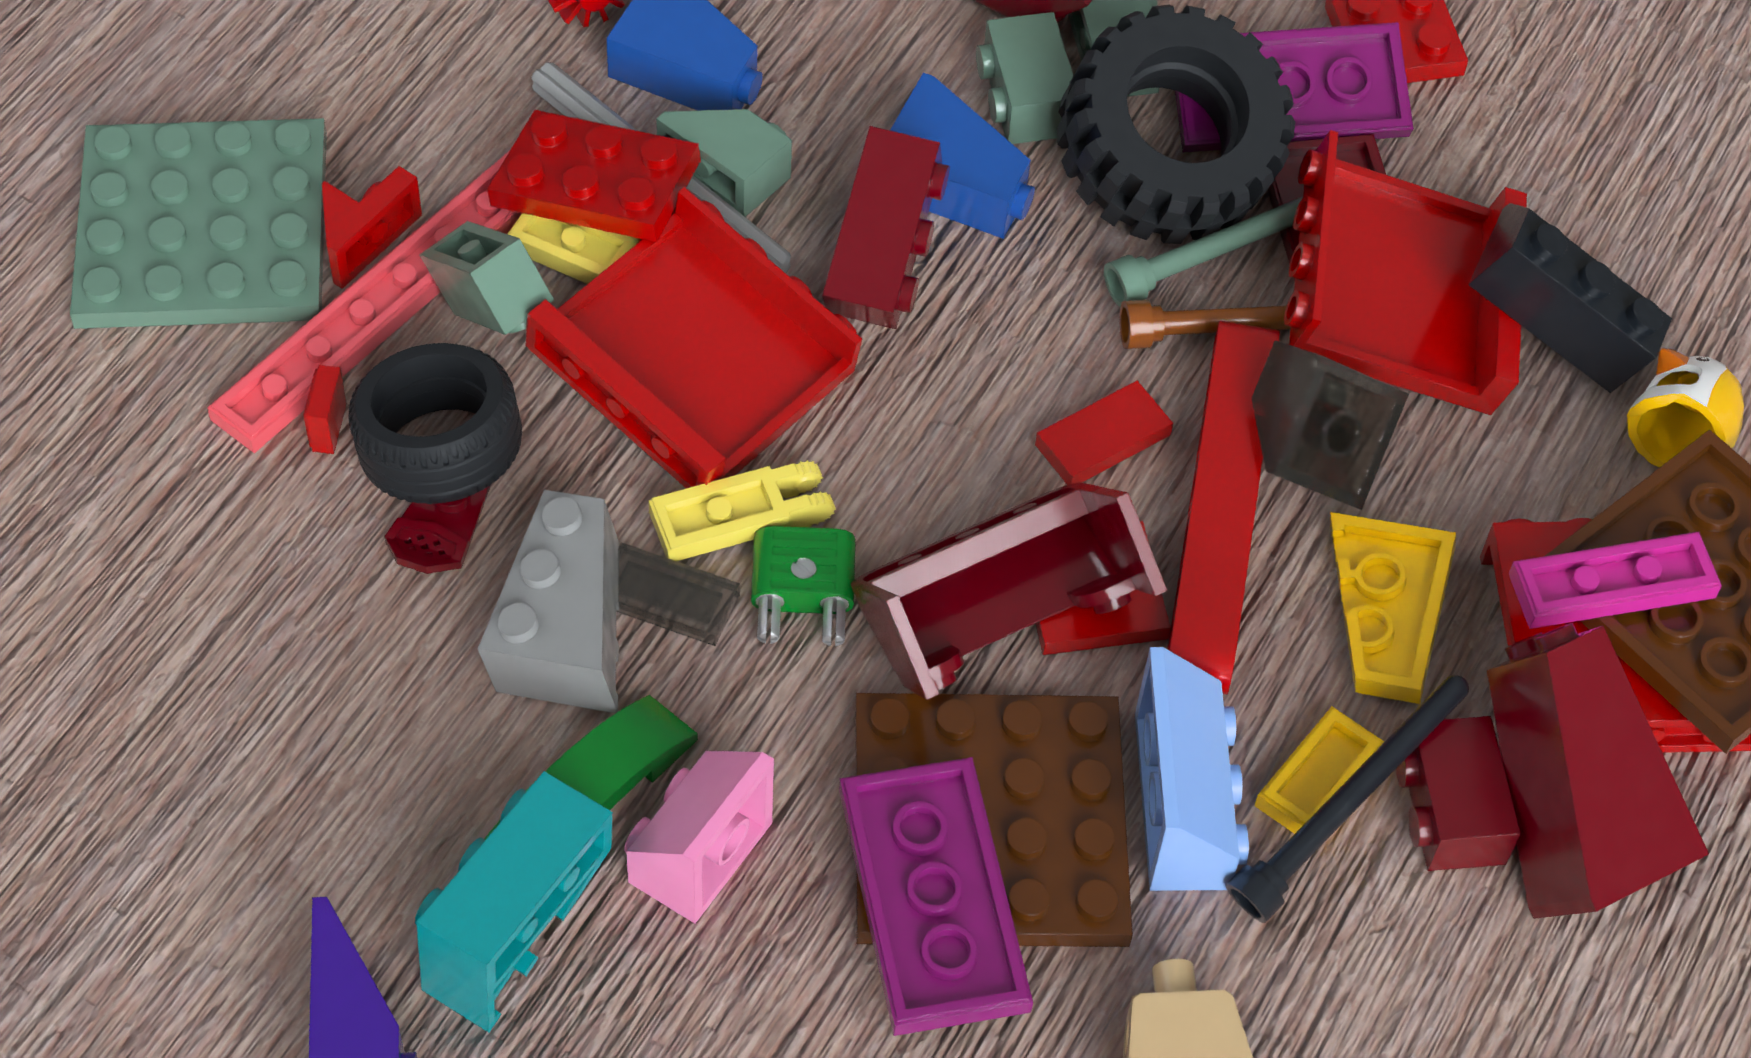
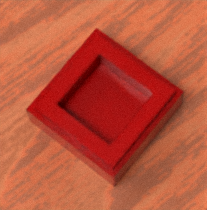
(325, 409)

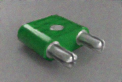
(803, 574)

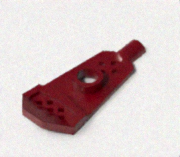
(439, 524)

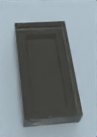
(674, 594)

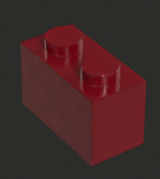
(1460, 796)

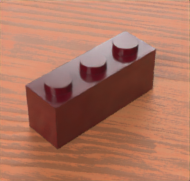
(885, 228)

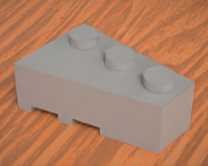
(558, 608)

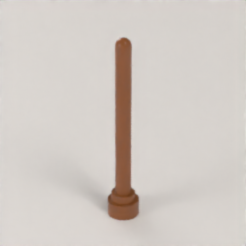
(1146, 324)

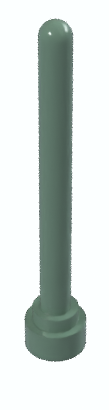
(1134, 277)

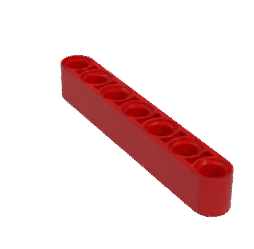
(1221, 505)

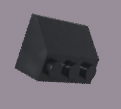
(1568, 298)

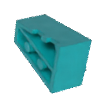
(508, 894)

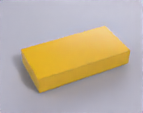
(1316, 769)

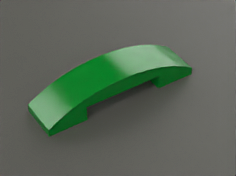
(622, 751)

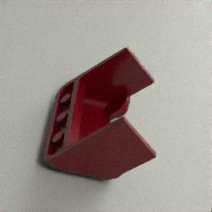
(1003, 576)

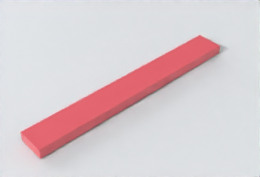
(350, 324)

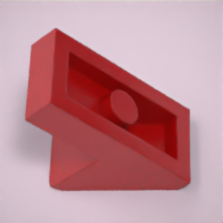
(366, 228)

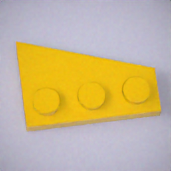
(1391, 600)

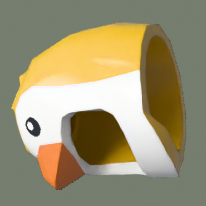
(1683, 404)

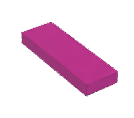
(1614, 580)

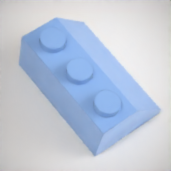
(1187, 777)

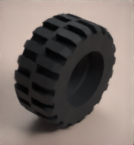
(1215, 70)

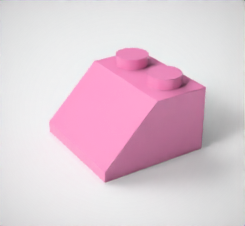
(702, 830)

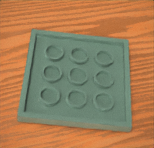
(200, 223)

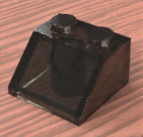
(1323, 423)

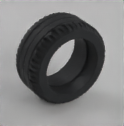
(444, 464)

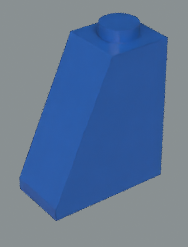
(684, 54)
(986, 171)

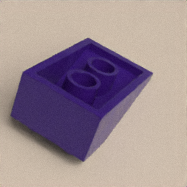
(345, 1004)

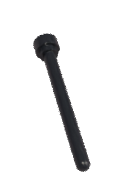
(1262, 886)

